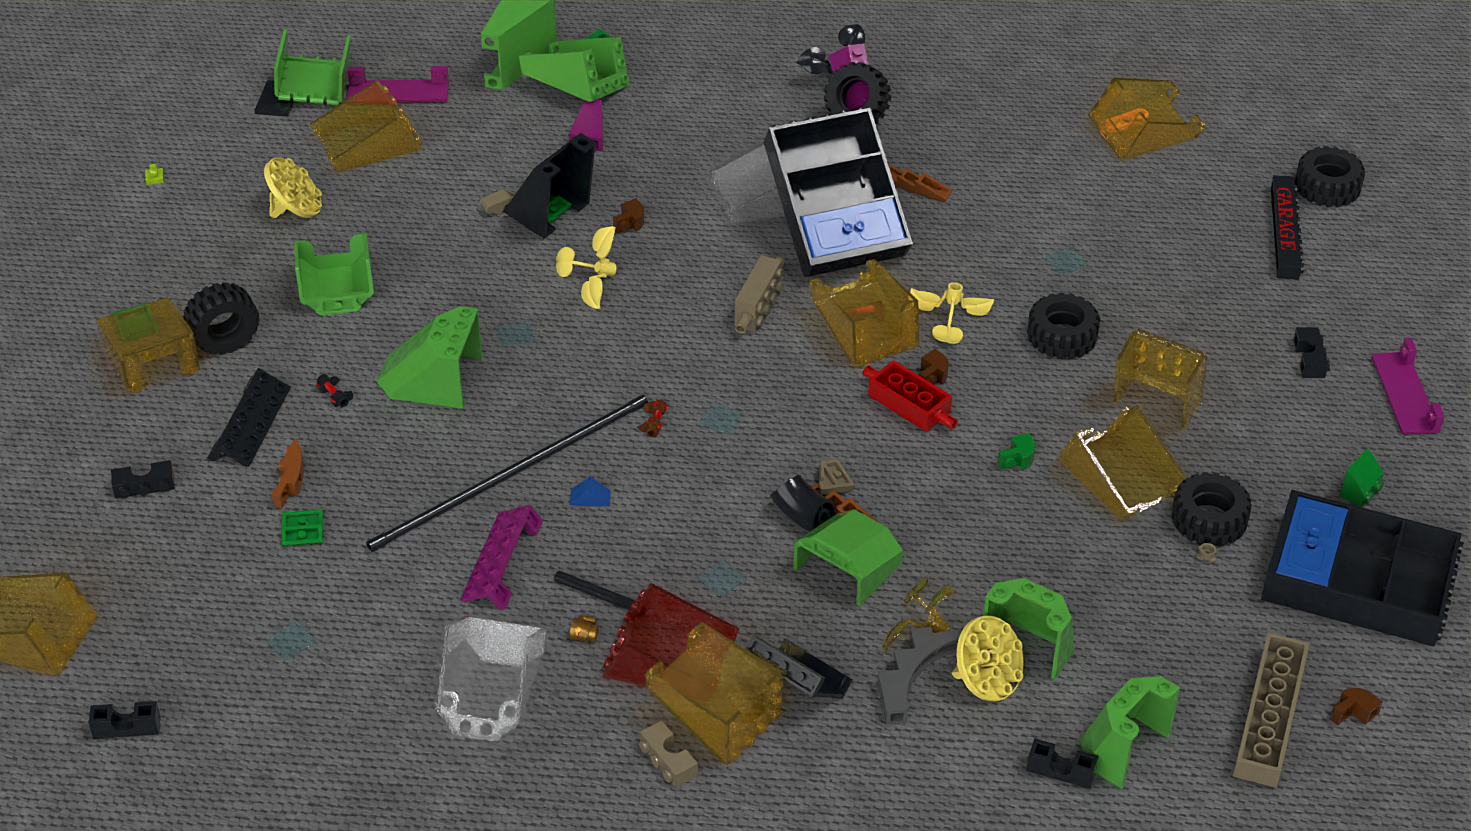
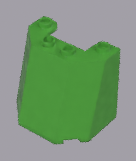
(335, 280)
(855, 546)
(1035, 611)
(1112, 732)

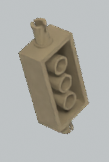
(758, 294)

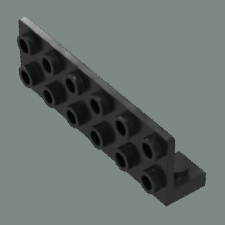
(251, 418)

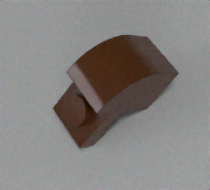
(631, 216)
(934, 367)
(1357, 703)

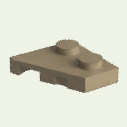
(833, 477)

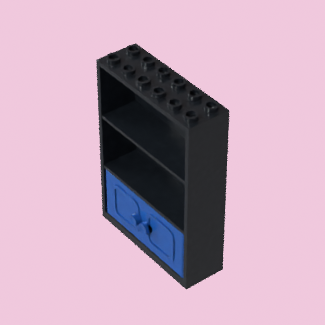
(837, 191)
(1363, 568)

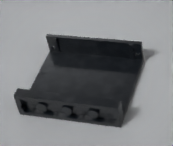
(802, 668)

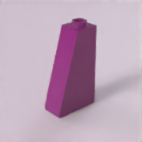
(589, 123)

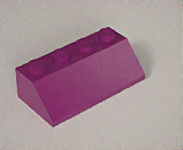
(859, 92)

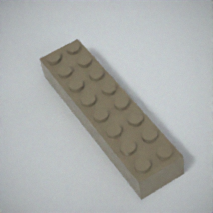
(1271, 710)

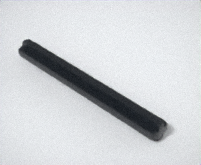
(593, 590)

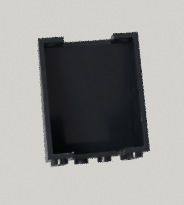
(562, 174)

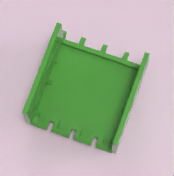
(310, 77)

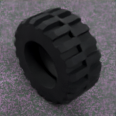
(846, 78)
(1329, 176)
(216, 301)
(1059, 340)
(1208, 526)

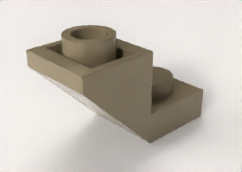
(497, 201)

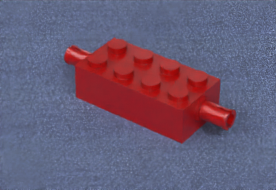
(910, 396)

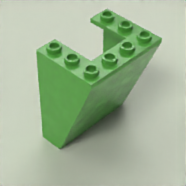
(518, 29)
(580, 67)

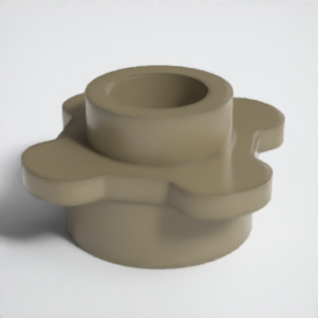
(1207, 552)

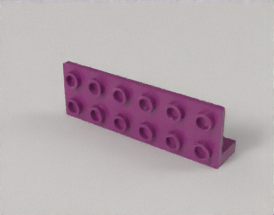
(405, 90)
(1406, 392)
(496, 552)

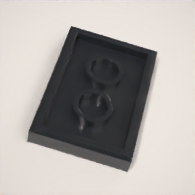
(269, 103)

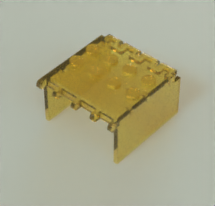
(1164, 367)

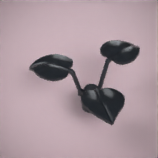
(814, 59)

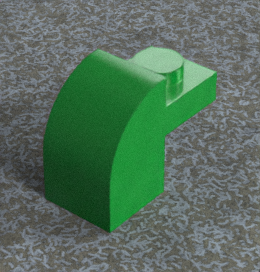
(1020, 453)

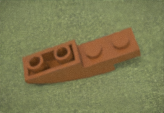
(291, 475)

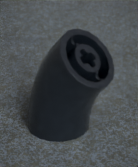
(803, 503)

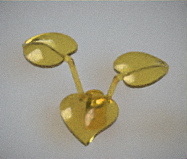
(933, 620)

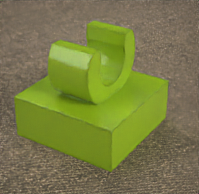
(154, 175)

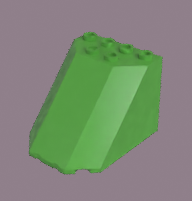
(428, 362)

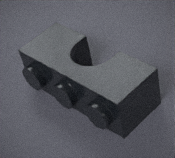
(1313, 360)
(157, 480)
(108, 723)
(1076, 770)

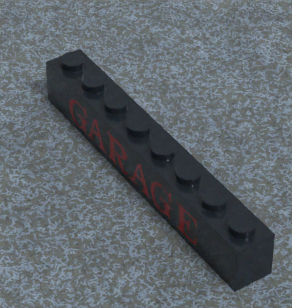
(1286, 228)

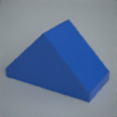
(590, 494)

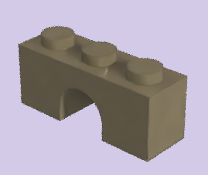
(675, 766)

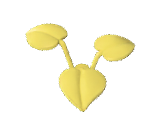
(591, 289)
(954, 294)

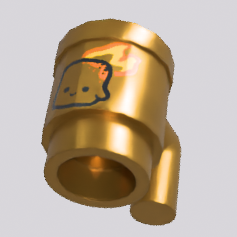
(584, 628)

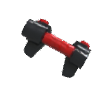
(338, 397)

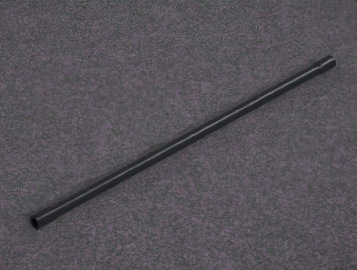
(383, 539)

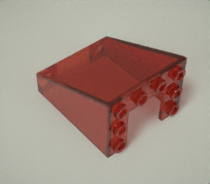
(656, 633)

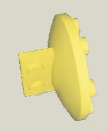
(291, 189)
(989, 658)

